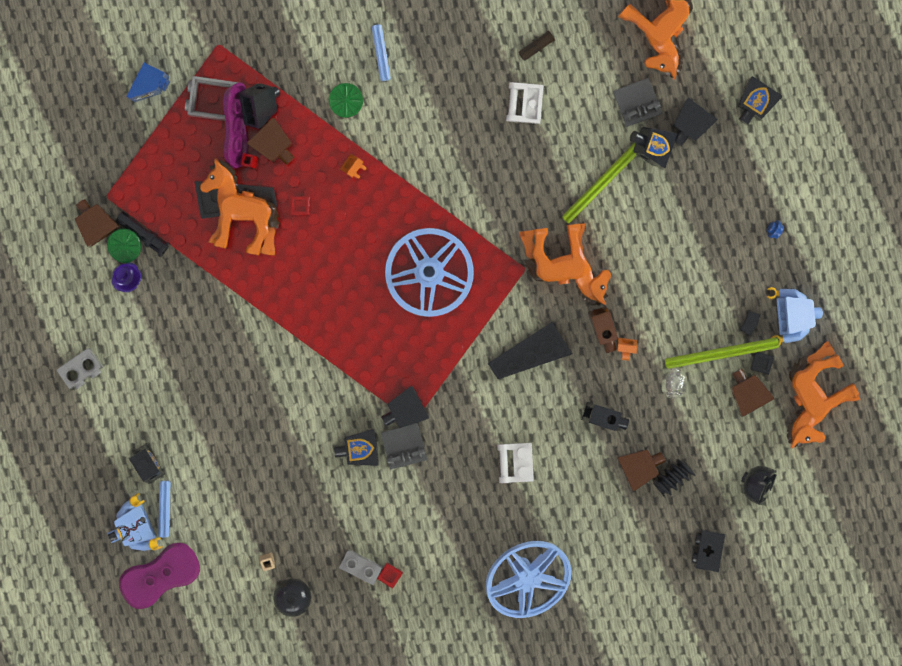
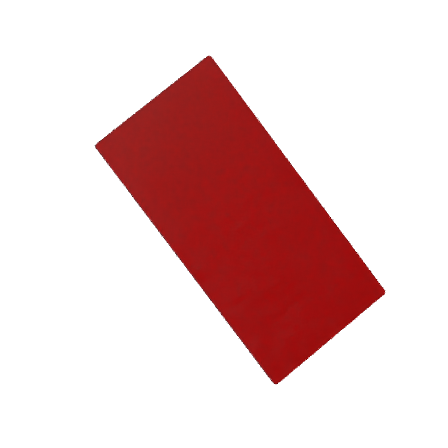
(329, 265)

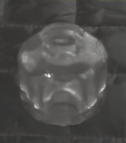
(674, 383)

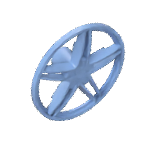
(429, 272)
(528, 577)

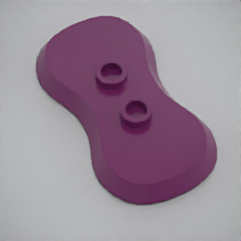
(236, 134)
(147, 582)

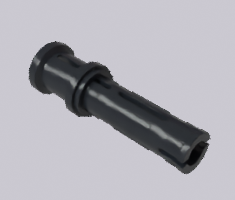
(149, 239)

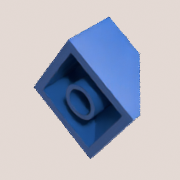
(148, 83)

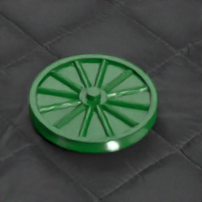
(345, 100)
(124, 245)

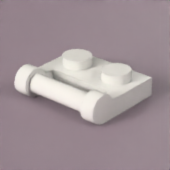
(531, 103)
(522, 462)

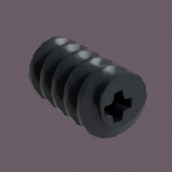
(673, 477)

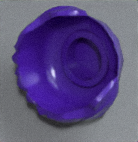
(126, 277)

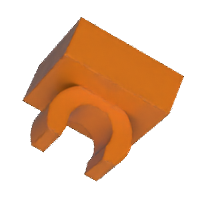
(352, 165)
(626, 346)

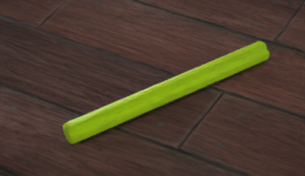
(599, 185)
(721, 353)

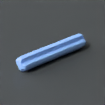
(381, 52)
(164, 509)

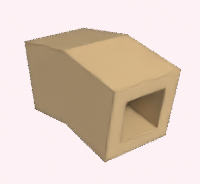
(266, 557)

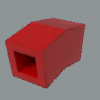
(253, 162)

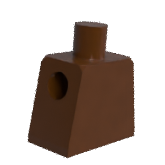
(272, 143)
(94, 223)
(601, 321)
(749, 393)
(640, 467)

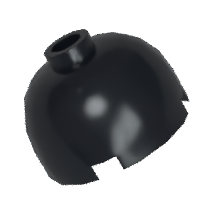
(758, 483)
(292, 597)

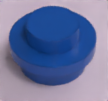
(775, 229)

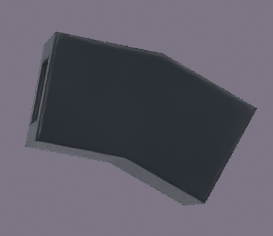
(750, 323)

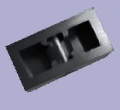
(716, 543)

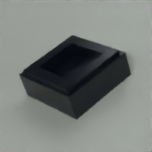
(762, 363)

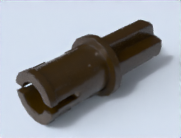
(536, 46)

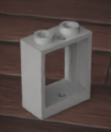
(193, 89)

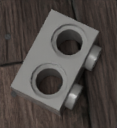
(78, 365)
(360, 567)

